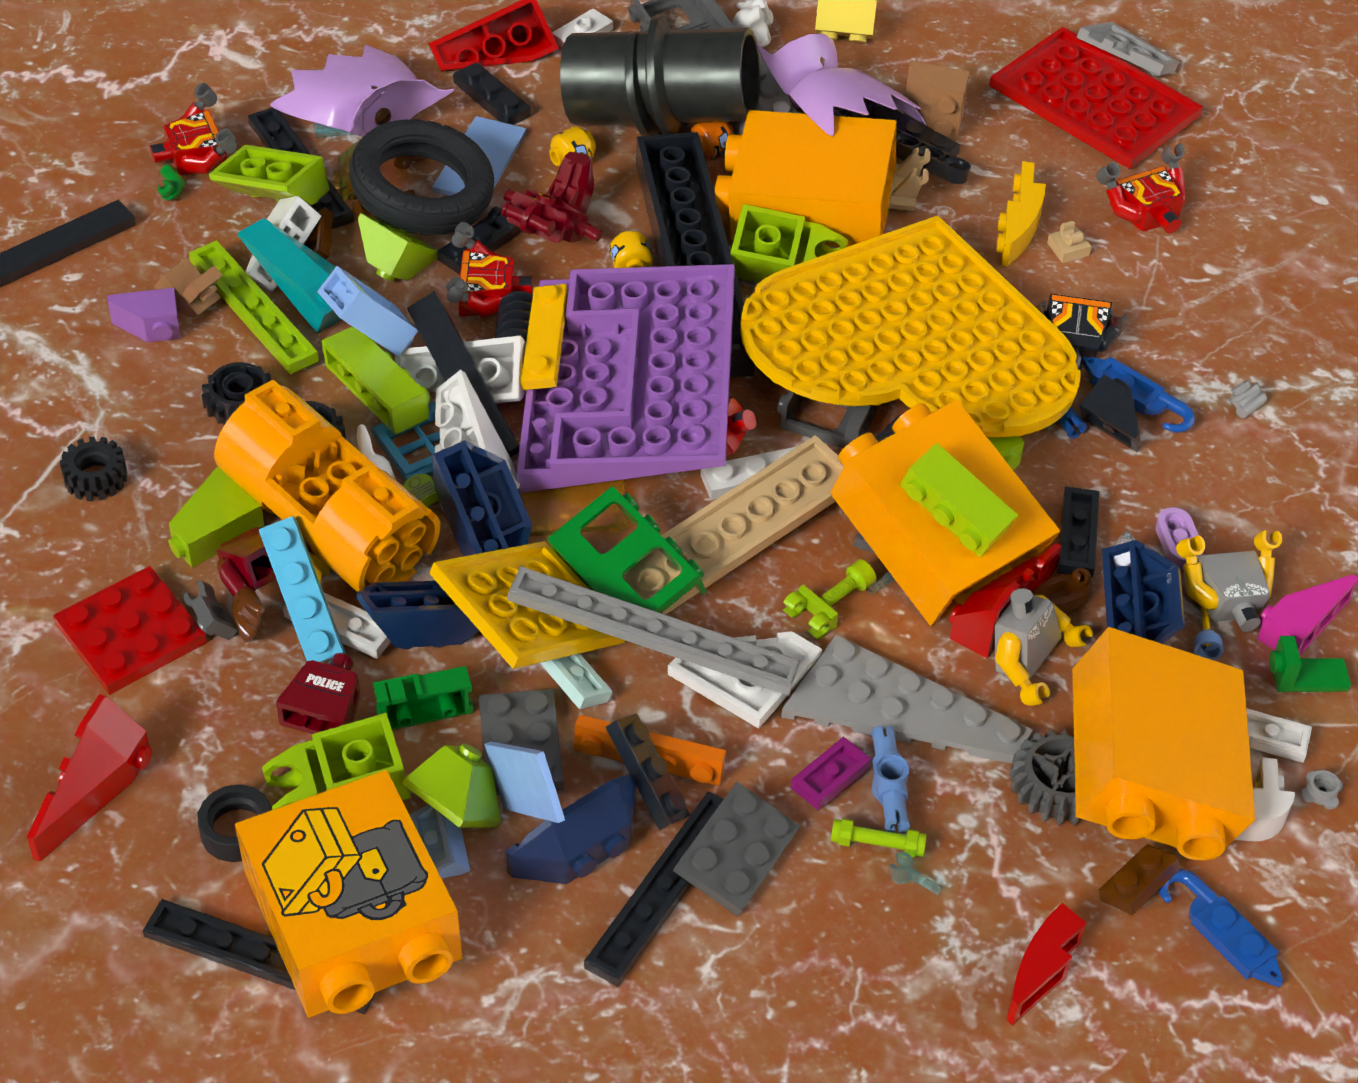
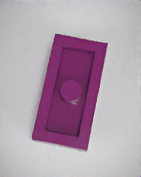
(830, 773)

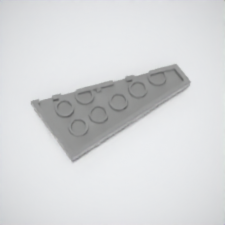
(870, 691)

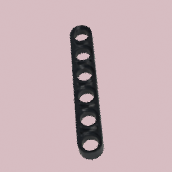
(941, 162)

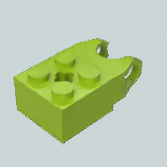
(777, 240)
(337, 759)

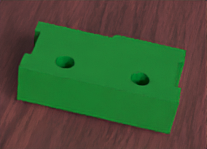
(424, 697)

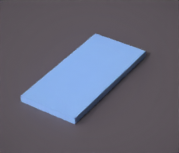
(496, 140)
(524, 781)

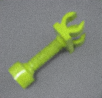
(859, 576)

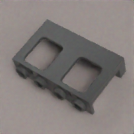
(701, 13)
(853, 424)

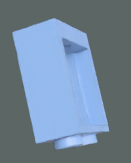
(367, 311)

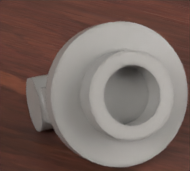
(1247, 398)

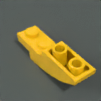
(1021, 215)

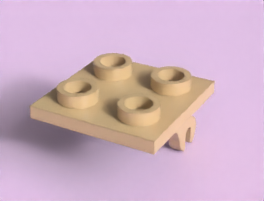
(908, 182)

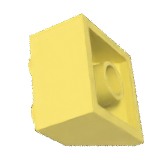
(846, 18)

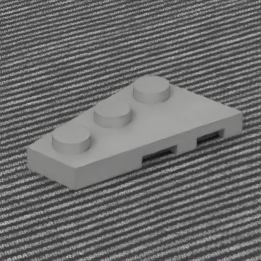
(1129, 47)

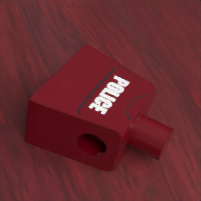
(320, 696)

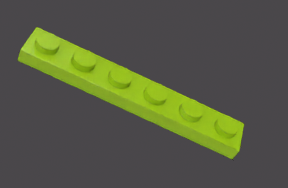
(256, 309)

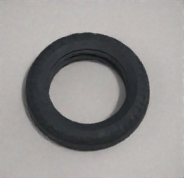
(414, 212)

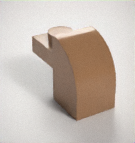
(192, 290)

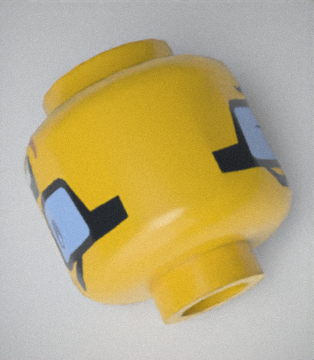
(571, 140)
(630, 250)

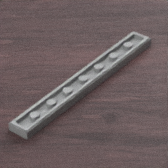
(654, 630)

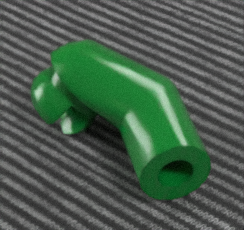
(173, 183)

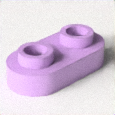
(1182, 527)

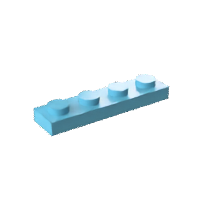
(301, 590)

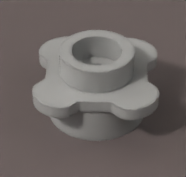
(1324, 781)

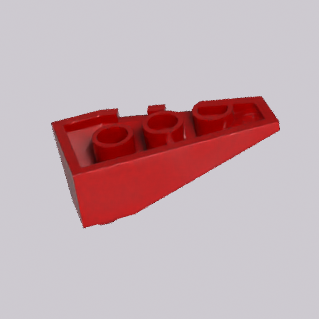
(505, 37)
(976, 619)
(102, 766)

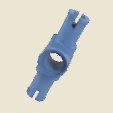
(890, 792)

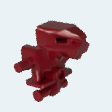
(561, 210)

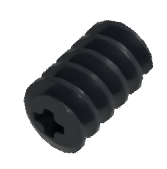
(514, 315)

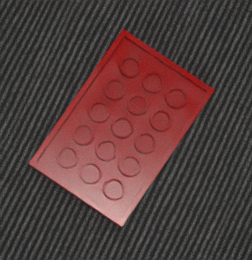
(1096, 97)

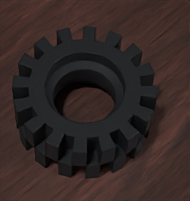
(89, 455)

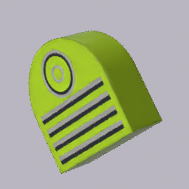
(422, 488)

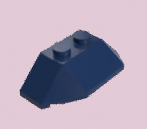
(479, 499)
(1142, 592)
(416, 614)
(592, 832)

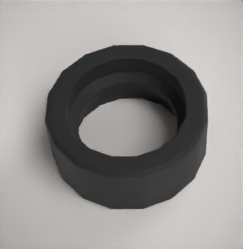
(220, 802)

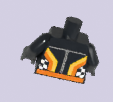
(1084, 322)

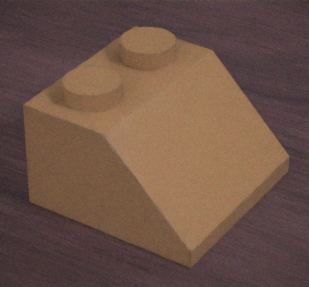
(939, 94)

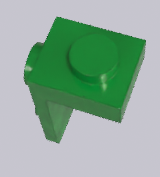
(1306, 674)

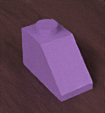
(146, 314)

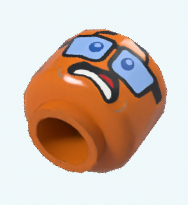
(713, 138)

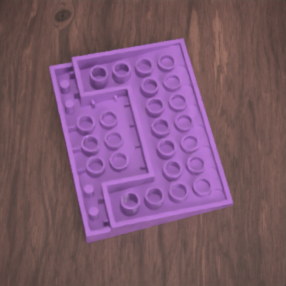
(635, 378)

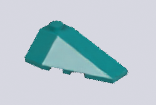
(294, 269)

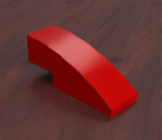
(1045, 960)

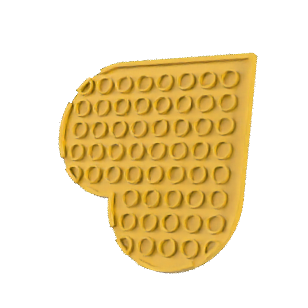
(915, 324)

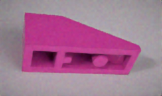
(1306, 612)

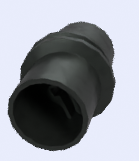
(660, 77)

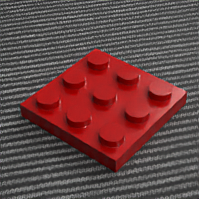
(129, 629)

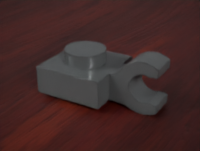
(212, 615)

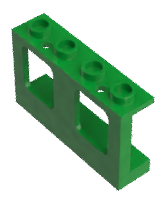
(606, 571)

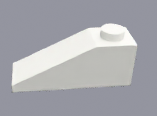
(294, 218)

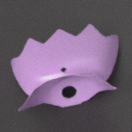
(821, 87)
(344, 97)

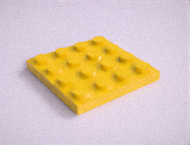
(519, 634)

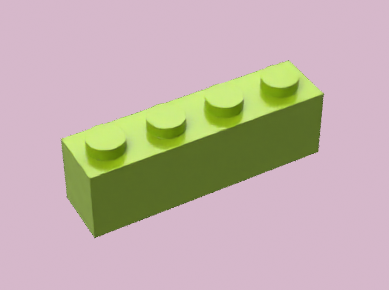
(376, 379)

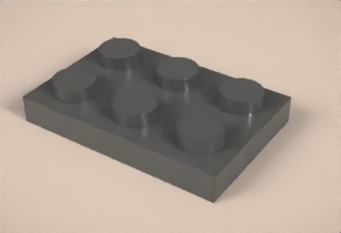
(523, 721)
(736, 848)

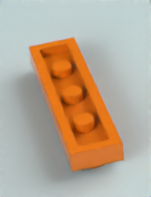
(682, 757)

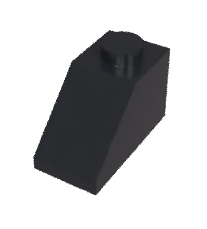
(1112, 410)

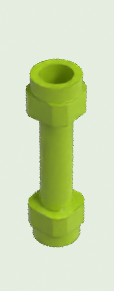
(911, 843)

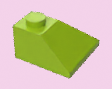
(394, 250)
(458, 786)

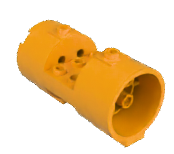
(343, 503)

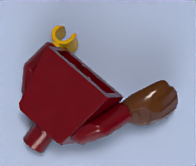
(243, 570)

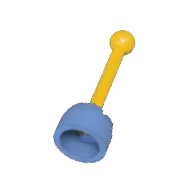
(1207, 642)

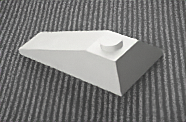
(497, 360)
(464, 418)

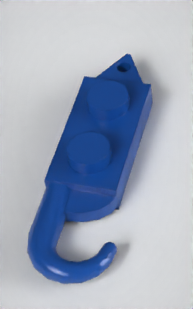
(1147, 395)
(1228, 931)

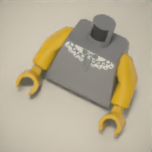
(1230, 583)
(1027, 636)

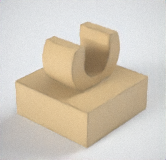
(1069, 243)

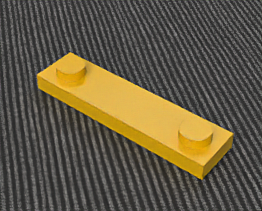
(544, 337)

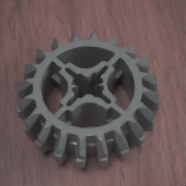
(1036, 774)

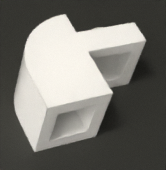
(1270, 803)

